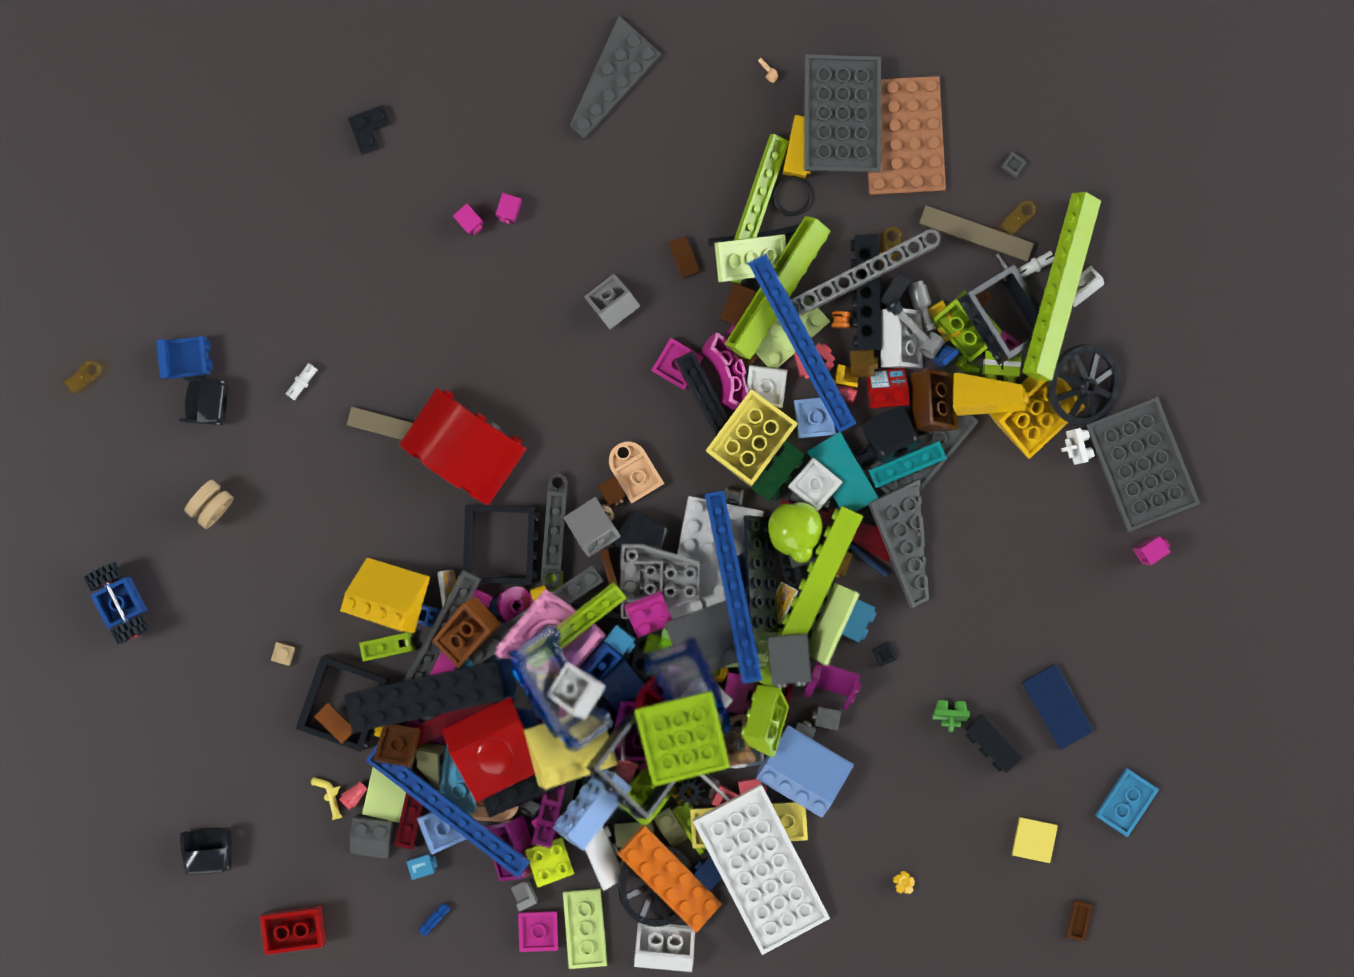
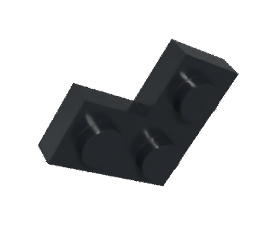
(363, 127)

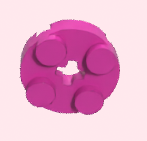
(507, 598)

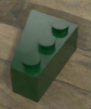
(778, 472)

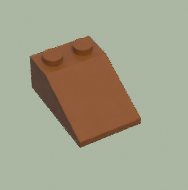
(466, 631)

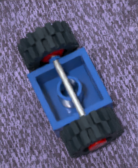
(117, 602)

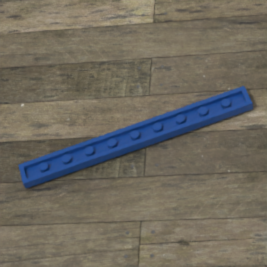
(802, 342)
(733, 587)
(453, 816)

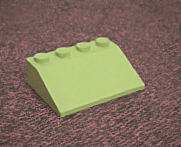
(830, 622)

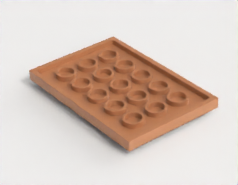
(910, 138)

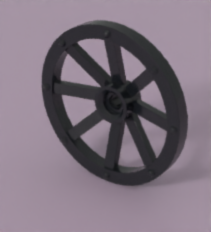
(1082, 385)
(623, 896)

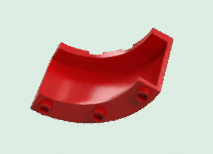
(462, 446)

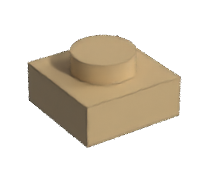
(283, 653)

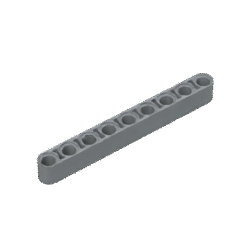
(867, 266)

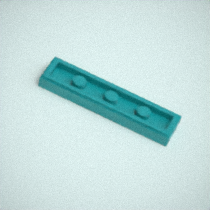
(907, 464)

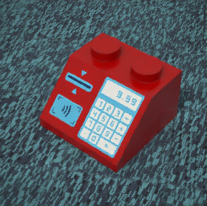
(888, 389)

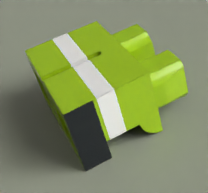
(1009, 369)

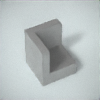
(524, 895)

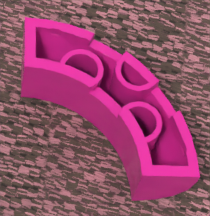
(729, 369)

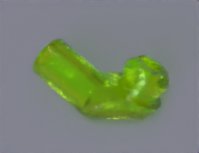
(966, 368)

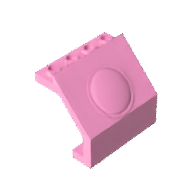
(551, 611)

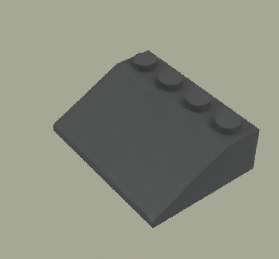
(712, 632)

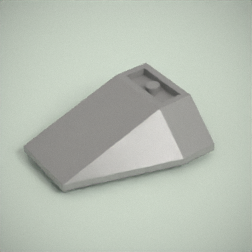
(652, 570)

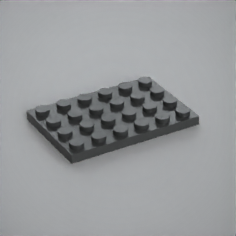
(842, 113)
(1142, 464)

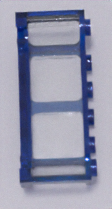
(536, 668)
(685, 672)

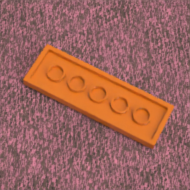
(669, 878)

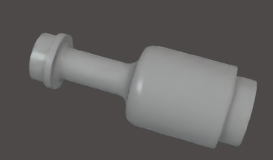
(921, 301)

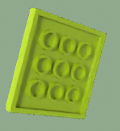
(682, 738)

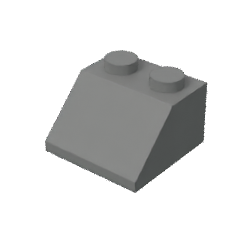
(612, 301)

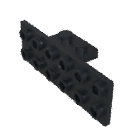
(758, 574)

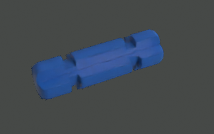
(433, 920)

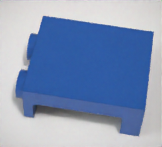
(184, 357)

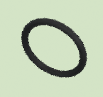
(791, 178)

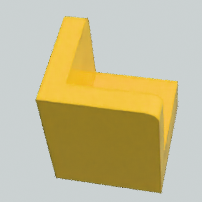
(844, 378)

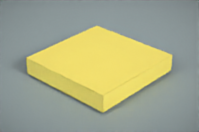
(1034, 839)

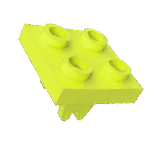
(549, 864)

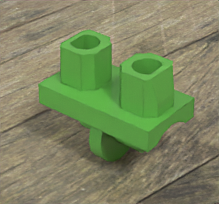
(953, 716)

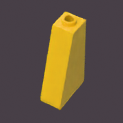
(984, 395)

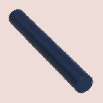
(869, 560)

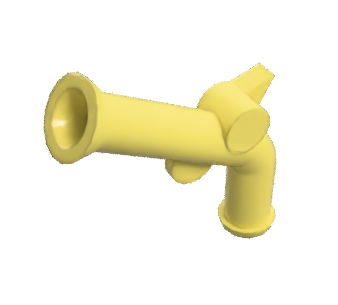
(330, 796)

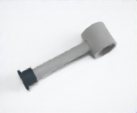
(930, 343)

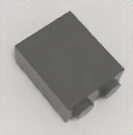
(789, 659)

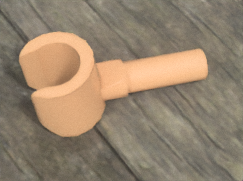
(772, 73)

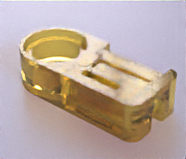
(1017, 218)
(890, 244)
(81, 377)

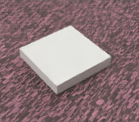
(768, 383)
(815, 484)

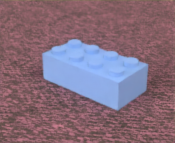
(589, 811)

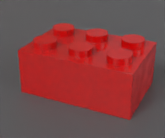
(293, 929)

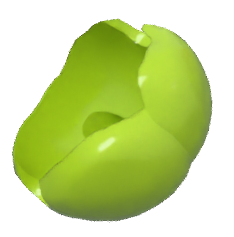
(795, 530)

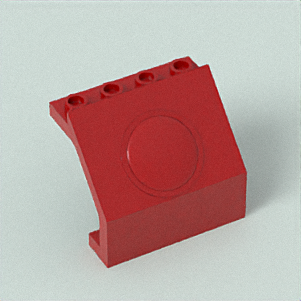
(490, 749)

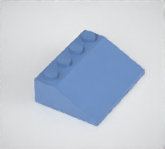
(805, 771)

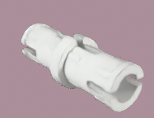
(1036, 264)
(301, 381)

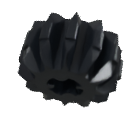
(694, 795)

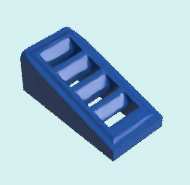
(944, 356)

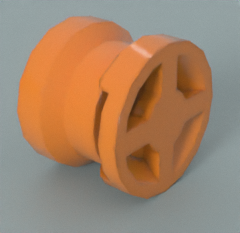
(841, 320)

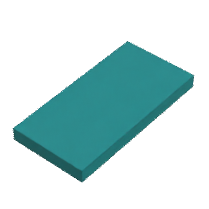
(840, 460)

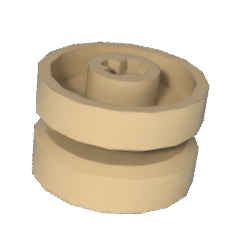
(208, 504)

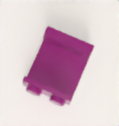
(834, 680)

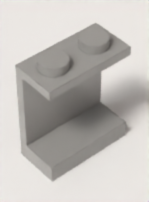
(591, 527)

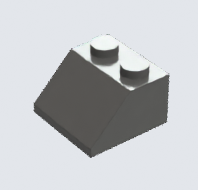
(371, 836)

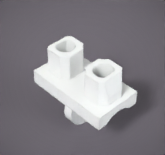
(1076, 447)

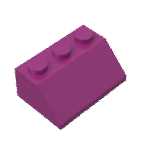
(517, 836)

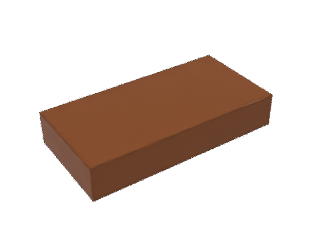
(334, 722)

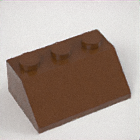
(933, 401)

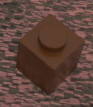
(612, 491)

